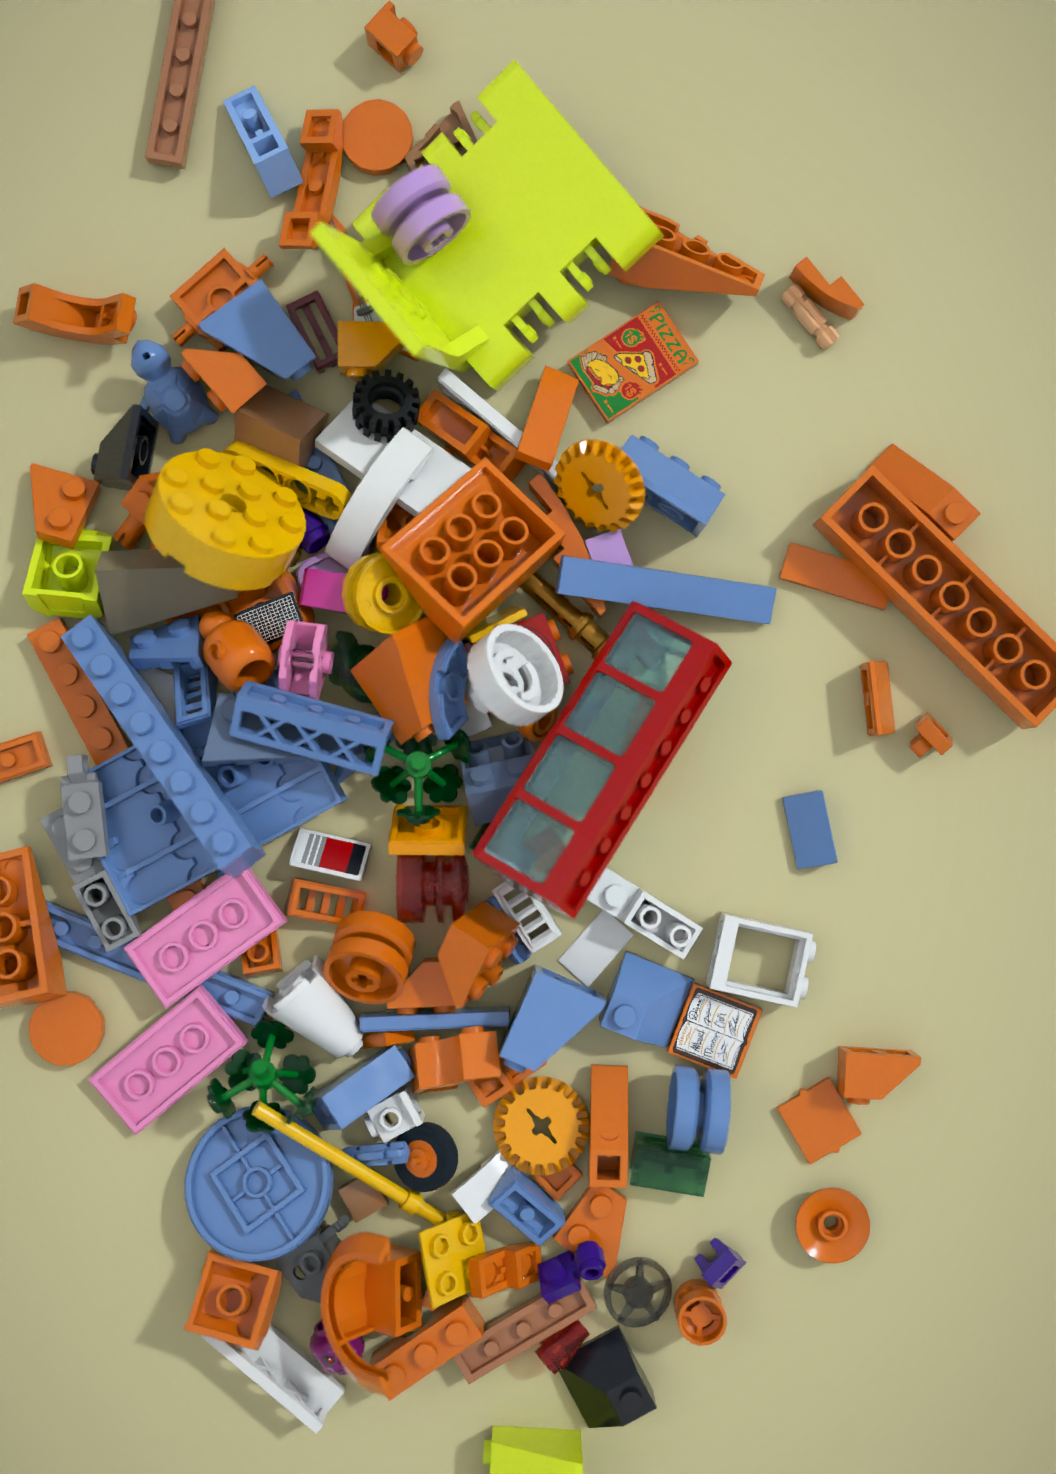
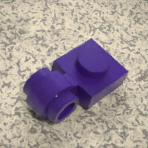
(562, 1273)

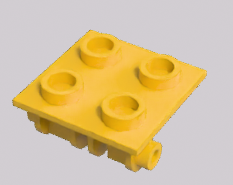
(446, 1255)

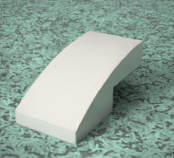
(478, 1188)

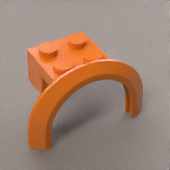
(367, 1290)

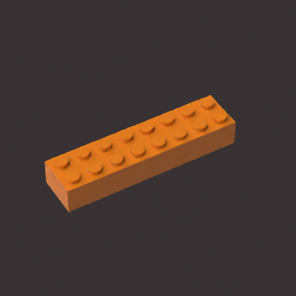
(945, 596)

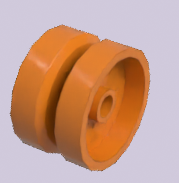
(369, 957)

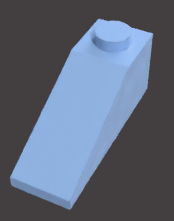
(263, 141)

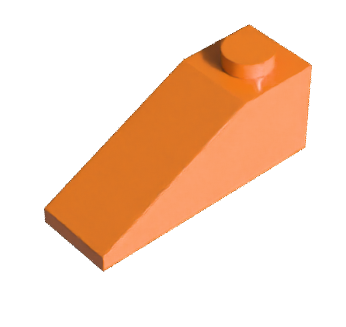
(927, 491)

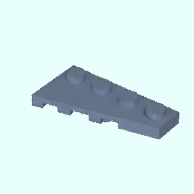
(229, 749)

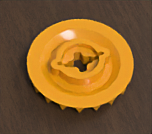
(603, 463)
(537, 1152)

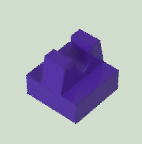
(724, 1266)

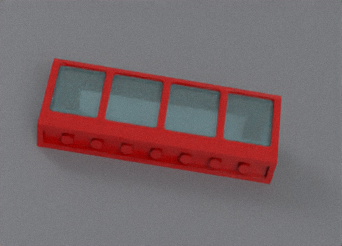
(602, 759)

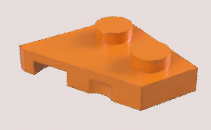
(61, 504)
(595, 1218)

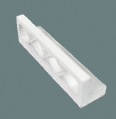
(286, 1375)

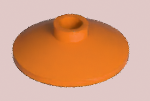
(842, 1239)

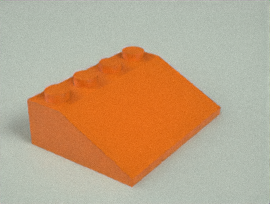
(471, 549)

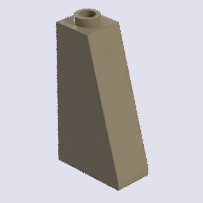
(149, 588)

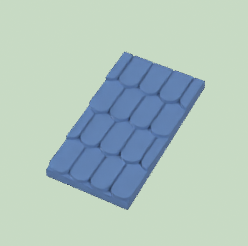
(154, 845)

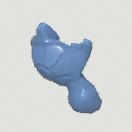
(170, 392)

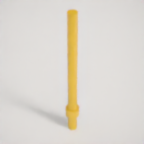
(408, 1200)

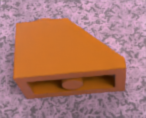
(872, 1072)

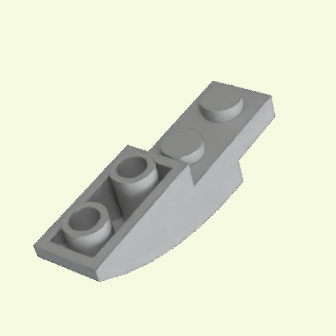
(93, 890)

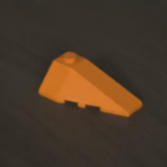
(688, 265)
(28, 946)

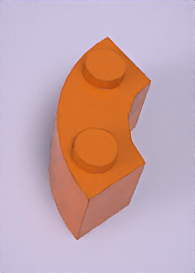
(454, 1060)

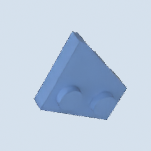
(168, 645)

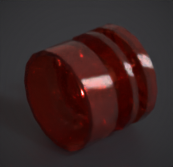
(431, 883)

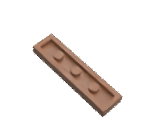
(522, 1330)

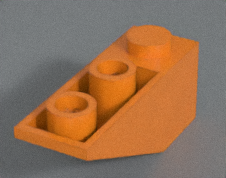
(608, 1126)

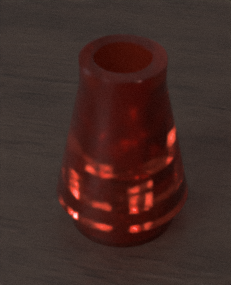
(562, 1346)

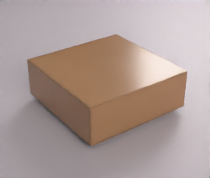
(361, 1199)

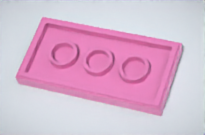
(204, 935)
(168, 1059)

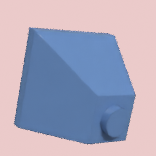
(645, 1000)

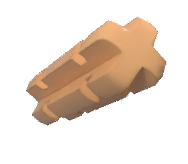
(810, 316)

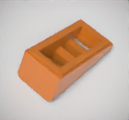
(294, 893)

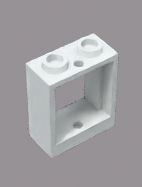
(796, 983)

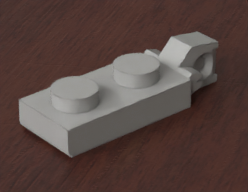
(83, 811)

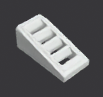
(542, 939)

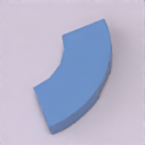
(448, 689)

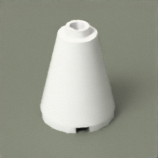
(315, 1010)

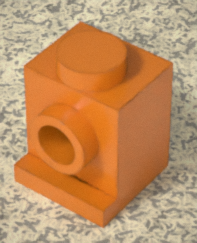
(393, 38)

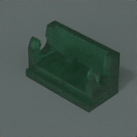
(667, 1169)

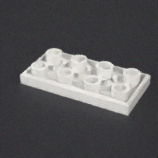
(357, 454)

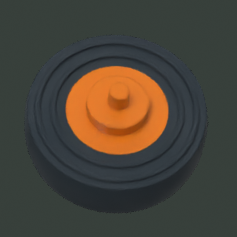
(431, 1158)

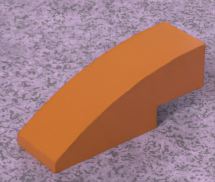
(467, 435)

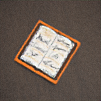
(714, 1029)

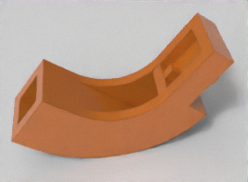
(75, 317)

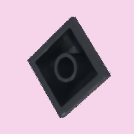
(126, 450)
(608, 1381)

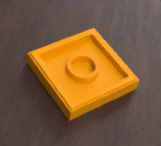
(440, 836)

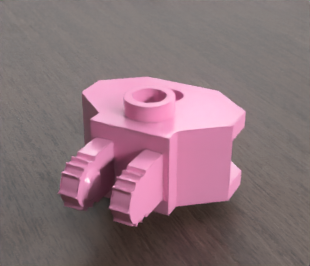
(304, 658)

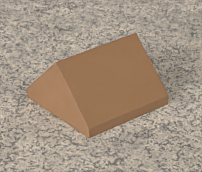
(280, 425)

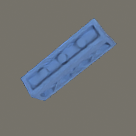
(313, 715)

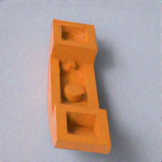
(320, 175)

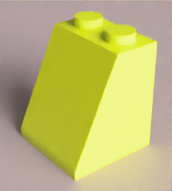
(533, 1451)

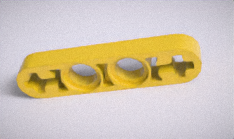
(324, 494)

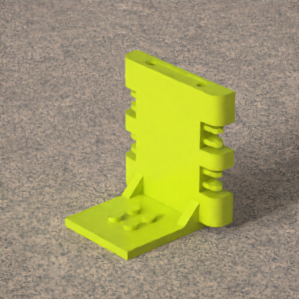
(535, 216)

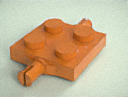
(211, 289)

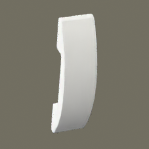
(376, 497)

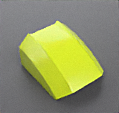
(64, 579)

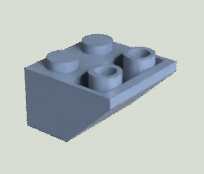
(493, 772)

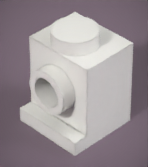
(401, 1103)

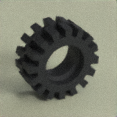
(385, 388)

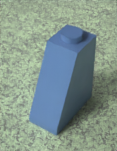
(362, 1088)

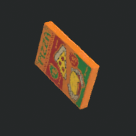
(632, 362)

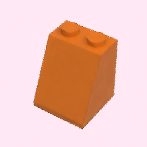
(399, 678)

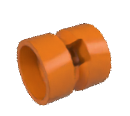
(700, 1321)

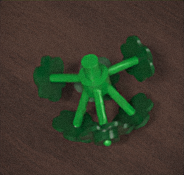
(440, 784)
(253, 1072)

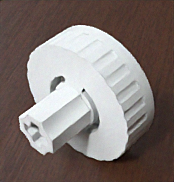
(501, 685)

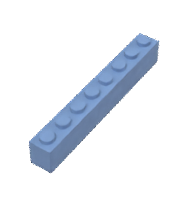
(163, 747)

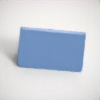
(809, 829)
(527, 1206)

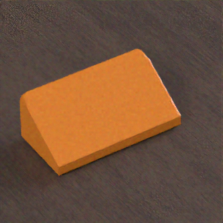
(877, 698)

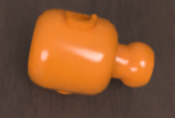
(235, 651)

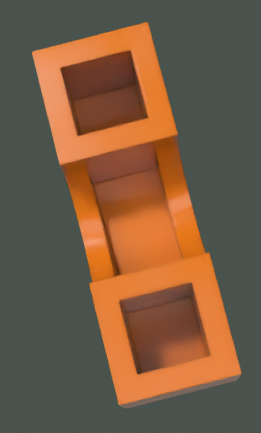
(444, 1336)

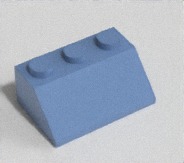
(672, 487)

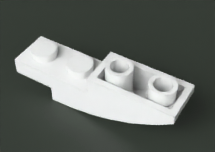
(644, 913)

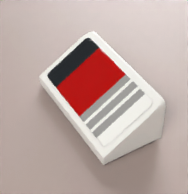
(330, 854)

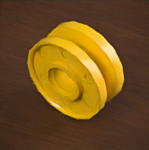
(363, 597)

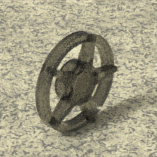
(638, 1292)

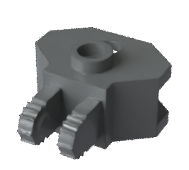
(312, 1260)

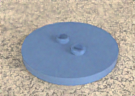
(256, 1190)

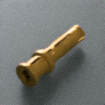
(579, 625)

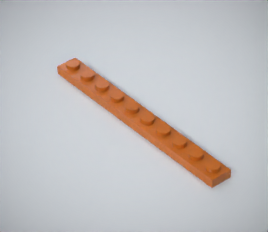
(87, 710)

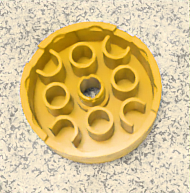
(224, 519)

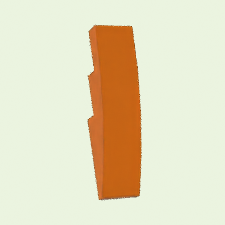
(572, 543)

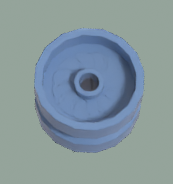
(697, 1110)

